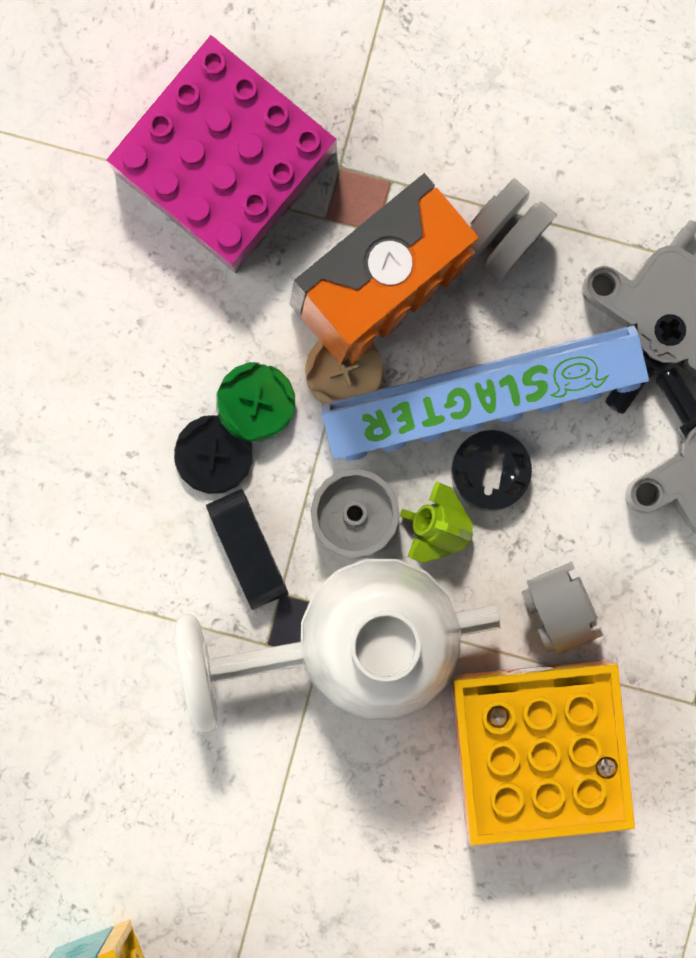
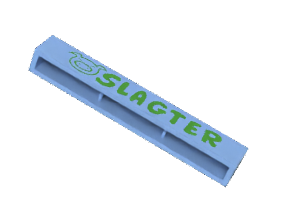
(485, 393)

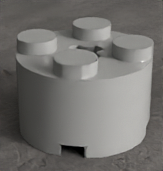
(562, 608)

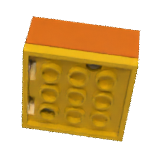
(542, 752)

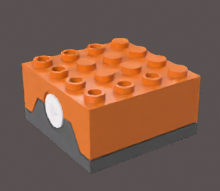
(383, 270)

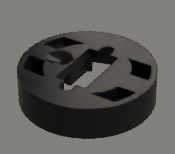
(472, 468)

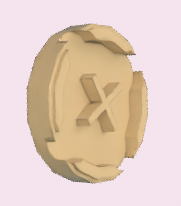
(335, 382)

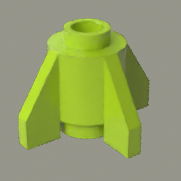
(440, 526)

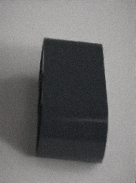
(247, 549)

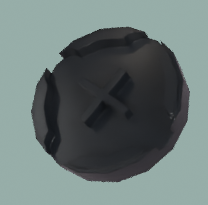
(211, 456)

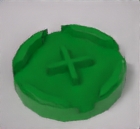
(255, 402)

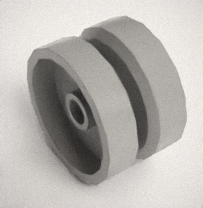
(508, 231)
(378, 518)

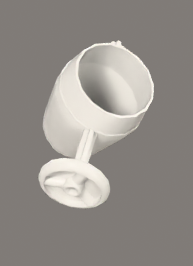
(372, 640)

